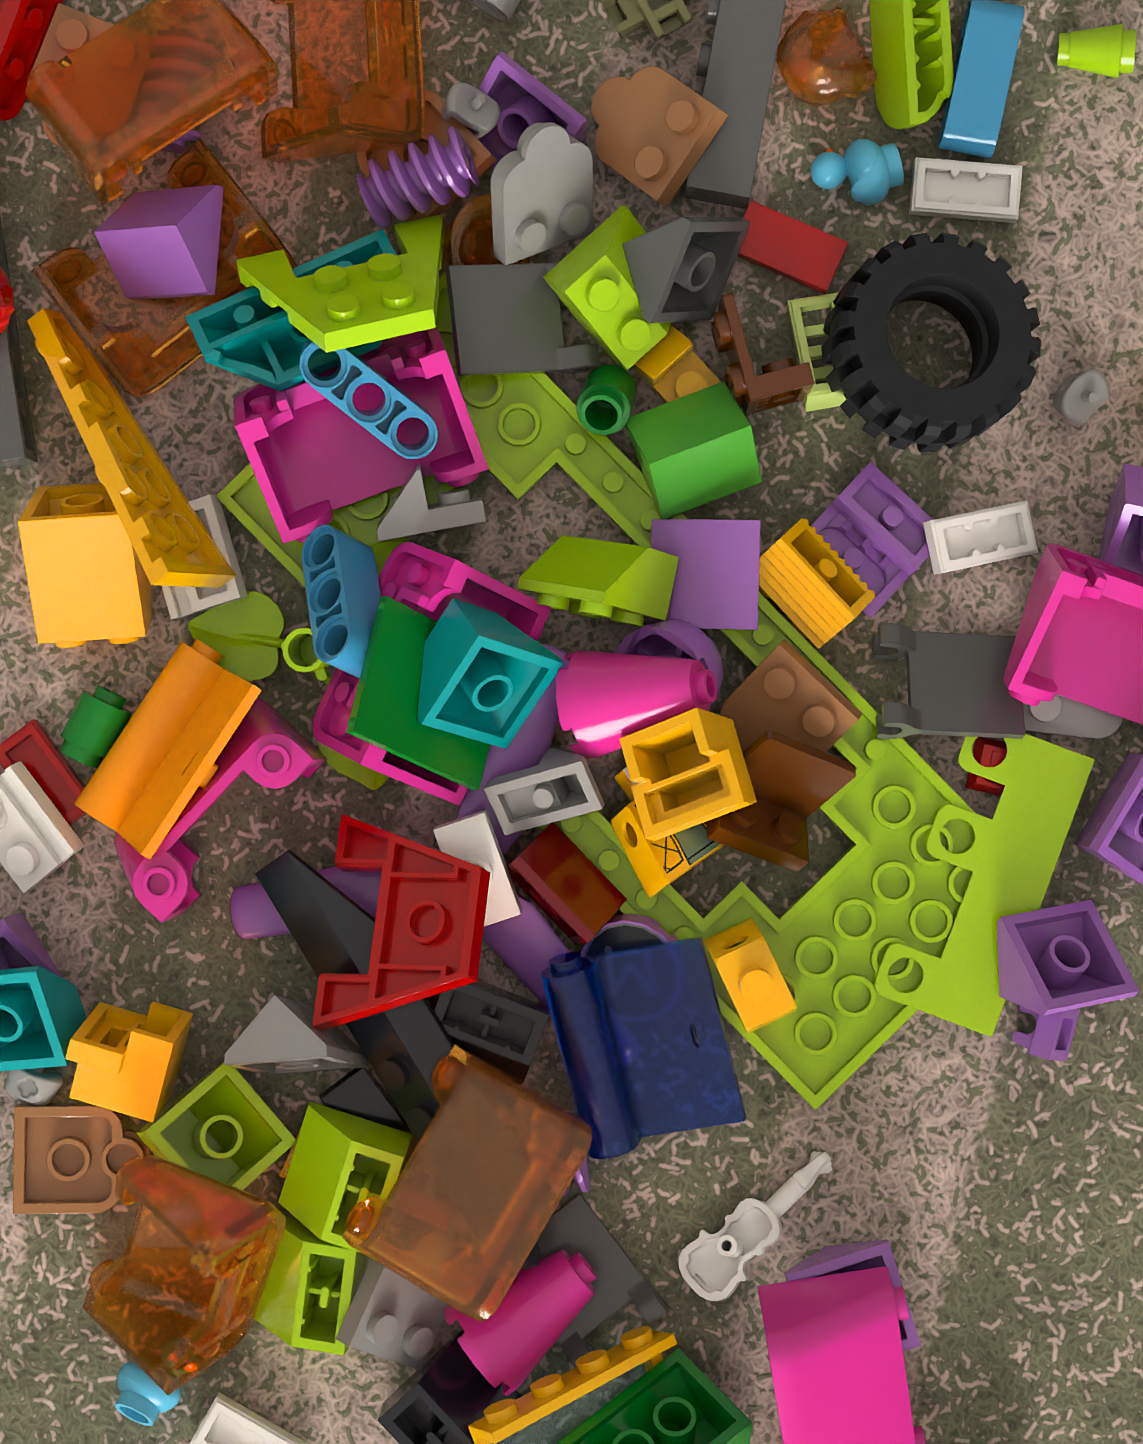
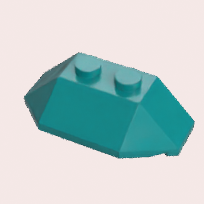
(259, 340)

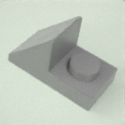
(413, 515)
(544, 793)

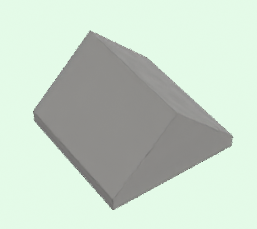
(286, 1043)

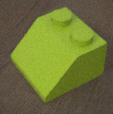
(601, 292)
(219, 1130)

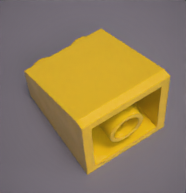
(82, 568)

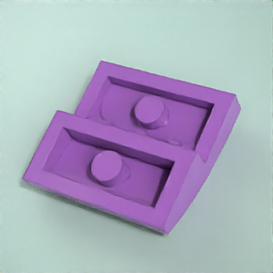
(876, 533)
(715, 571)

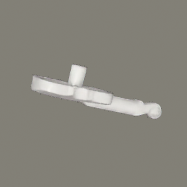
(718, 1261)

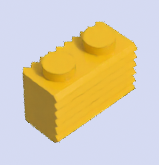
(811, 584)

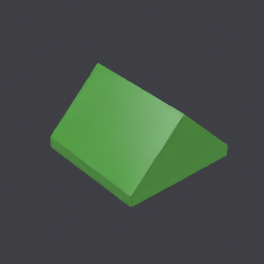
(694, 450)

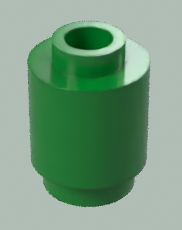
(606, 399)
(94, 726)

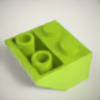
(603, 580)
(337, 1166)
(310, 1290)

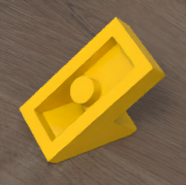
(674, 368)

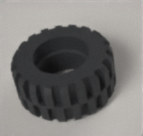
(982, 301)

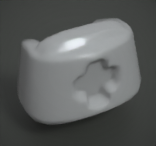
(471, 108)
(1081, 395)
(34, 1085)

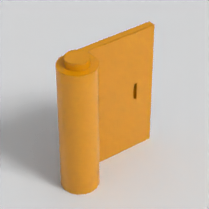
(168, 747)

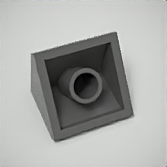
(684, 266)

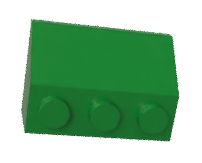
(666, 1407)

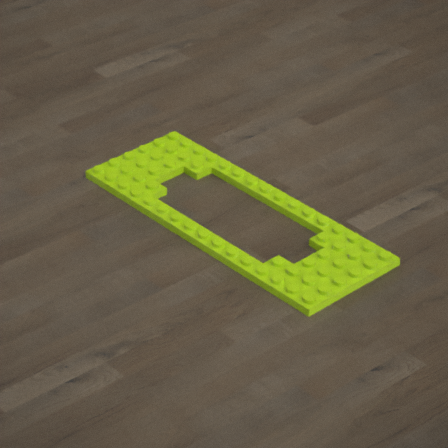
(865, 902)

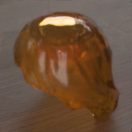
(823, 59)

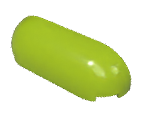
(911, 59)

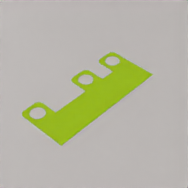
(1010, 876)

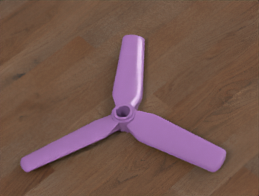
(521, 941)

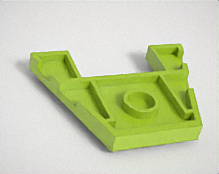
(360, 301)

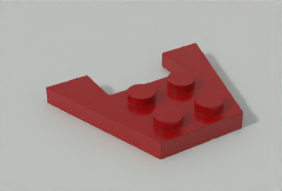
(423, 927)

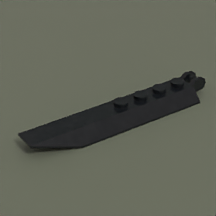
(338, 939)

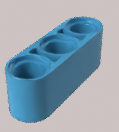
(981, 77)
(380, 421)
(340, 596)

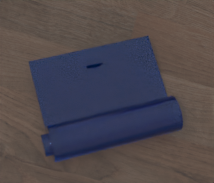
(633, 1046)

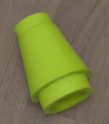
(1099, 50)

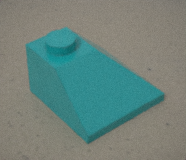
(481, 675)
(36, 1018)

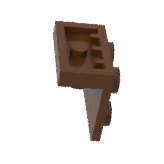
(777, 385)
(788, 787)

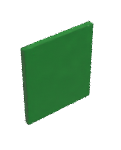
(389, 698)

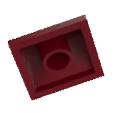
(565, 885)

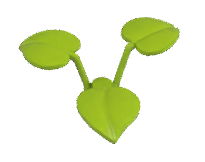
(250, 640)

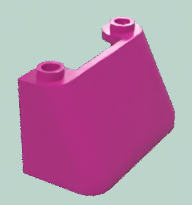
(321, 459)
(426, 584)
(1080, 635)
(270, 754)
(839, 1359)

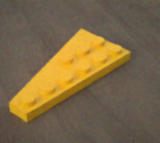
(148, 500)

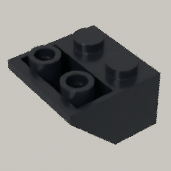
(493, 1025)
(440, 1400)

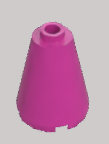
(621, 693)
(527, 1320)

